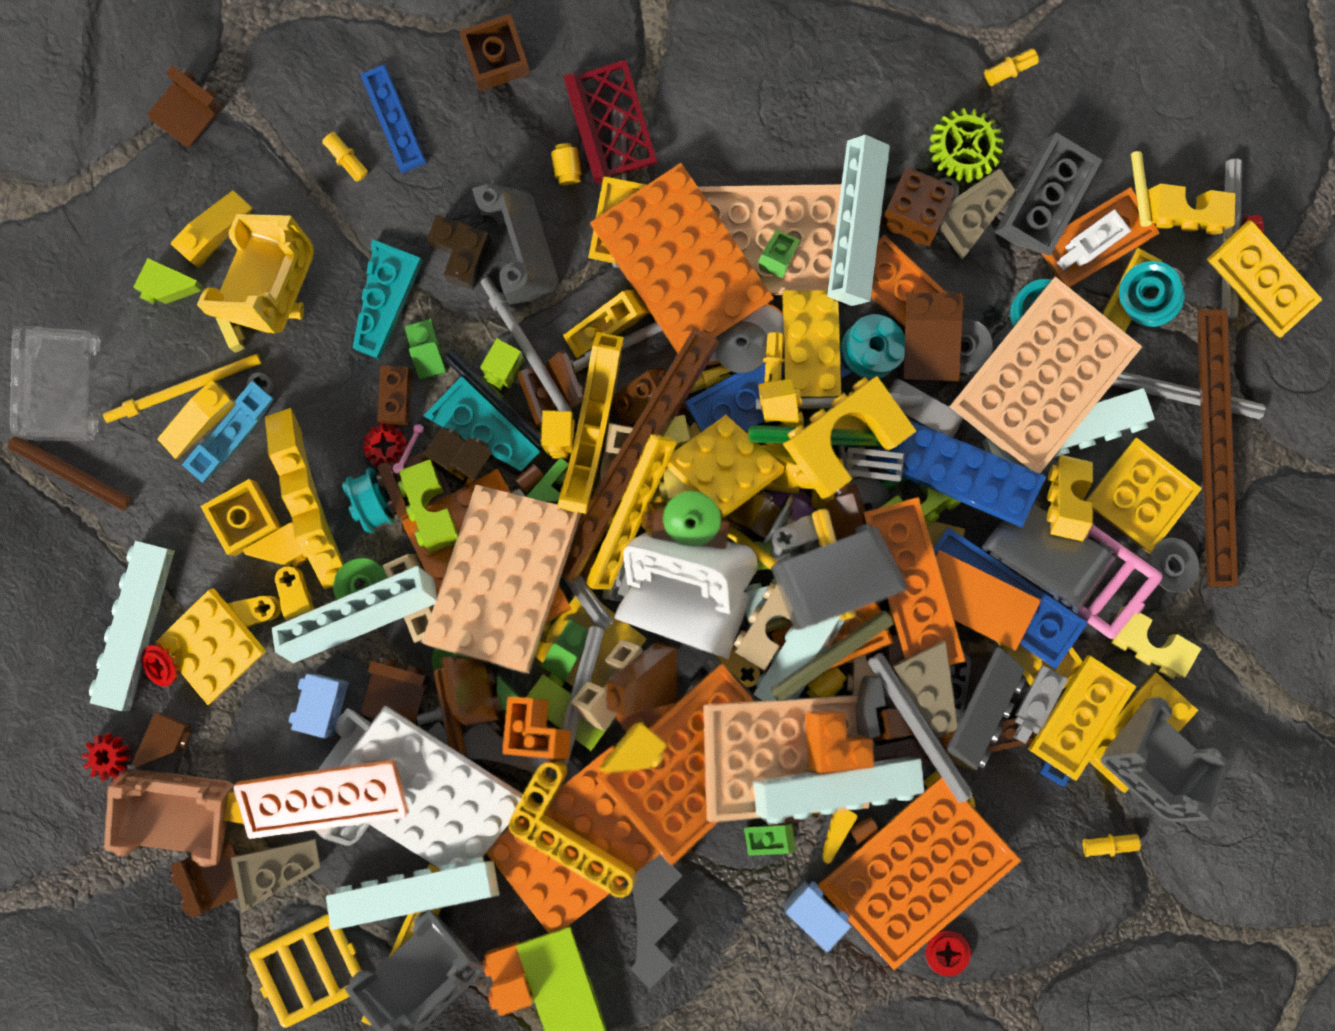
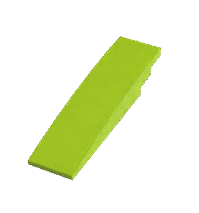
(560, 983)

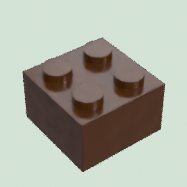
(495, 52)

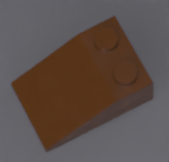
(933, 336)
(471, 690)

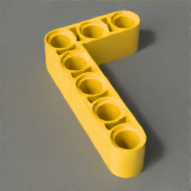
(564, 837)

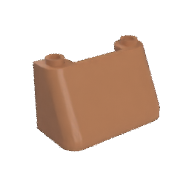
(167, 814)

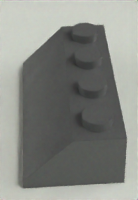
(1048, 195)
(985, 712)

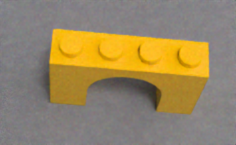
(812, 446)

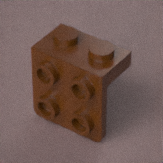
(185, 107)
(917, 207)
(562, 372)
(635, 396)
(389, 480)
(394, 688)
(205, 886)

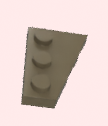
(974, 211)
(930, 687)
(270, 870)

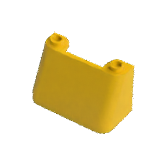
(263, 274)

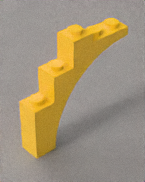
(592, 423)
(300, 495)

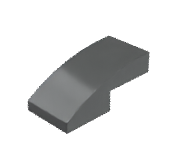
(869, 697)

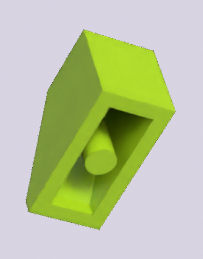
(164, 283)

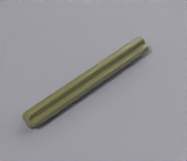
(831, 656)

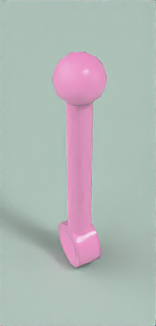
(418, 429)

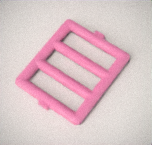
(1136, 603)

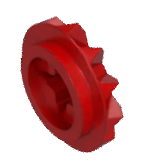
(375, 437)
(161, 672)
(956, 962)

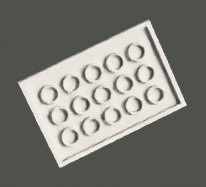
(450, 800)

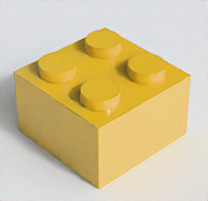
(241, 517)

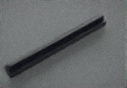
(495, 398)

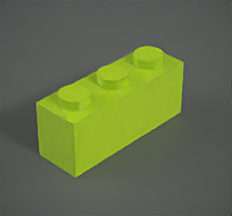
(551, 689)

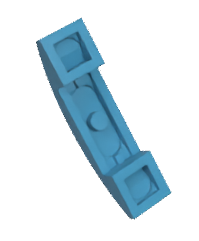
(230, 433)

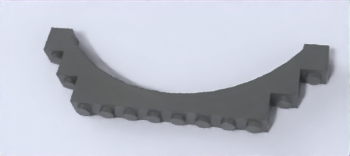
(653, 880)

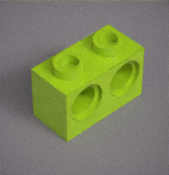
(502, 364)

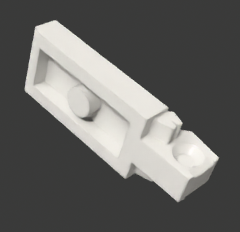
(1094, 240)

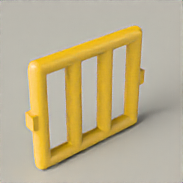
(281, 945)

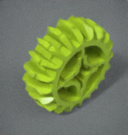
(972, 154)

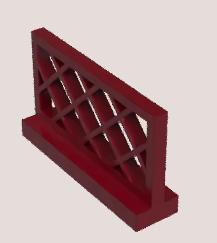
(587, 127)

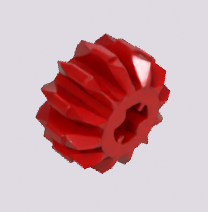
(96, 756)

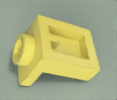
(233, 334)

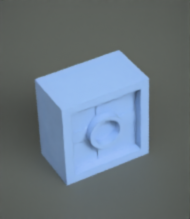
(319, 705)
(816, 915)

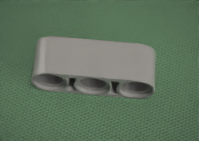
(932, 413)

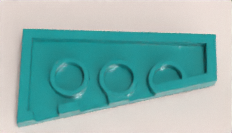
(386, 291)
(474, 416)

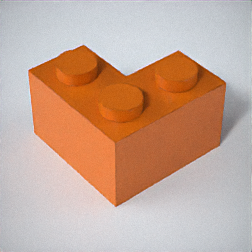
(527, 731)
(830, 748)
(510, 984)

